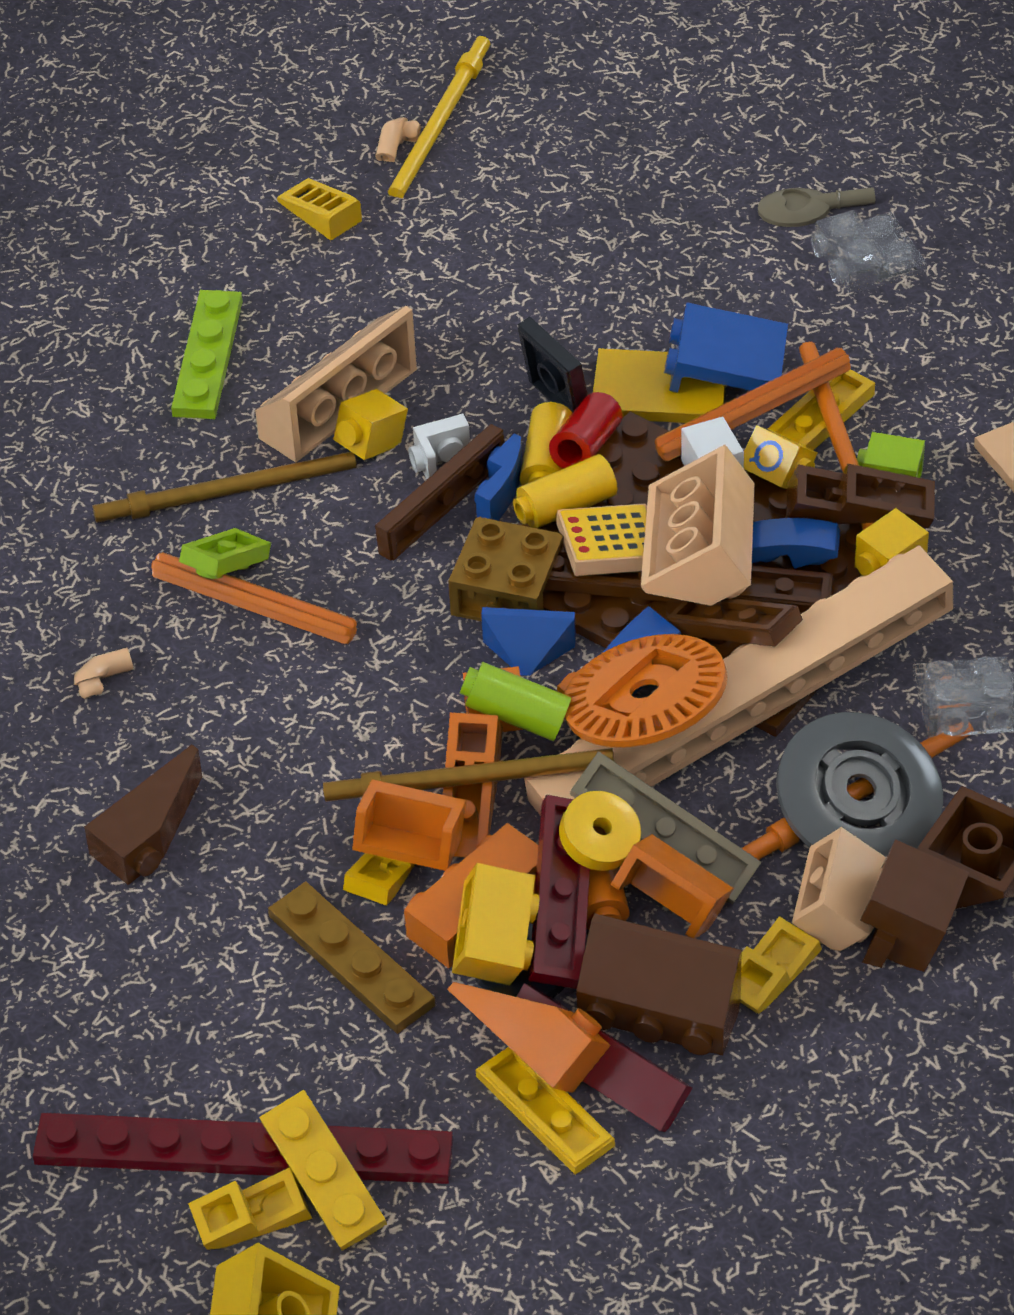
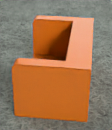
(409, 825)
(674, 883)

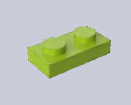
(224, 553)

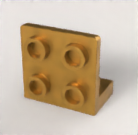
(502, 568)

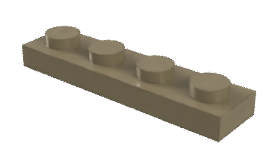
(671, 823)

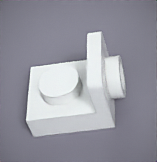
(438, 443)

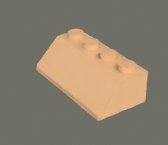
(309, 407)
(700, 531)

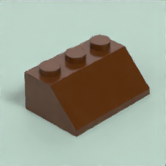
(660, 985)

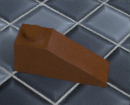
(141, 825)

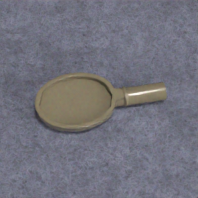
(805, 206)

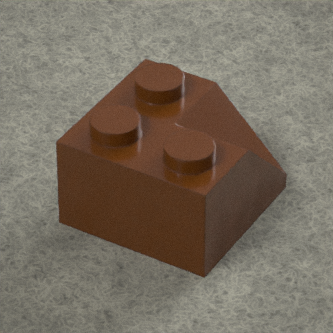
(977, 838)

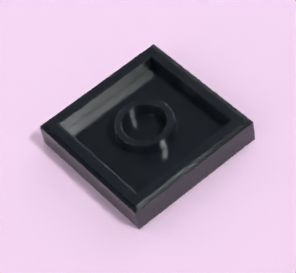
(551, 366)

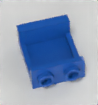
(725, 348)

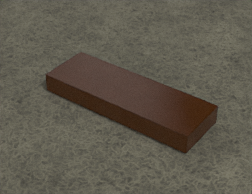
(737, 621)

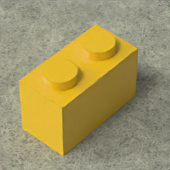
(495, 924)

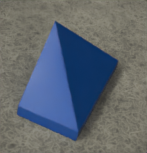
(528, 636)

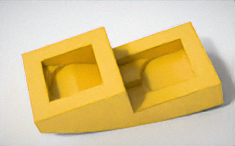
(376, 878)
(775, 963)
(239, 1215)

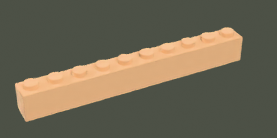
(766, 679)

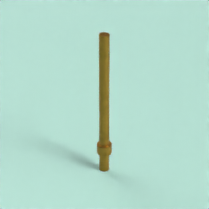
(140, 504)
(467, 774)

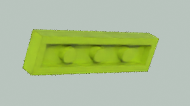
(207, 354)

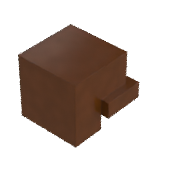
(911, 907)

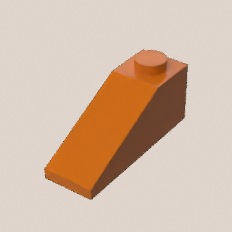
(470, 742)
(551, 1040)

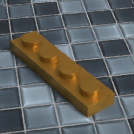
(351, 957)

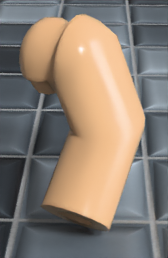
(393, 134)
(101, 666)

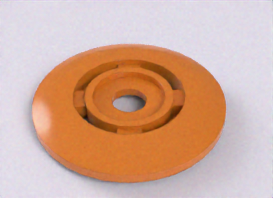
(688, 680)

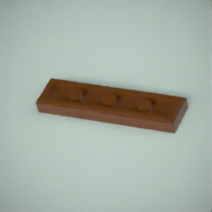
(437, 495)

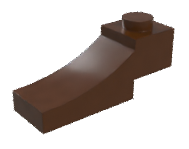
(858, 495)

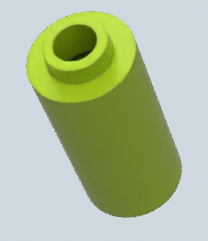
(515, 700)

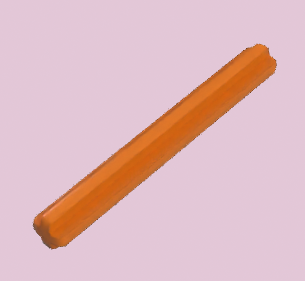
(763, 398)
(257, 599)

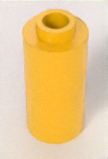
(543, 425)
(568, 488)

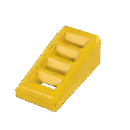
(329, 213)

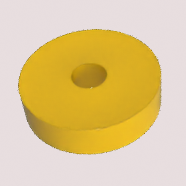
(589, 847)

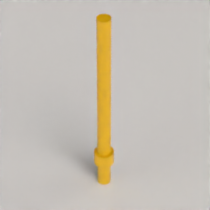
(466, 68)

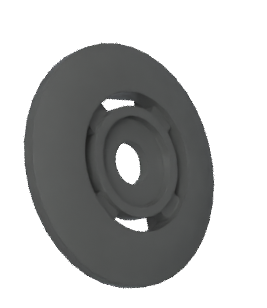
(815, 779)

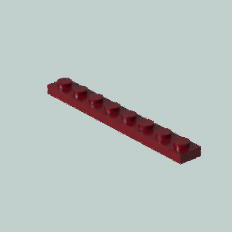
(231, 1147)

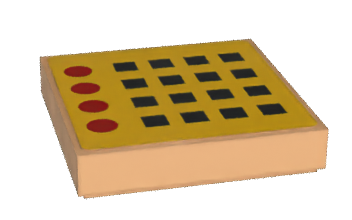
(604, 538)

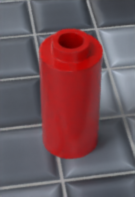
(586, 430)

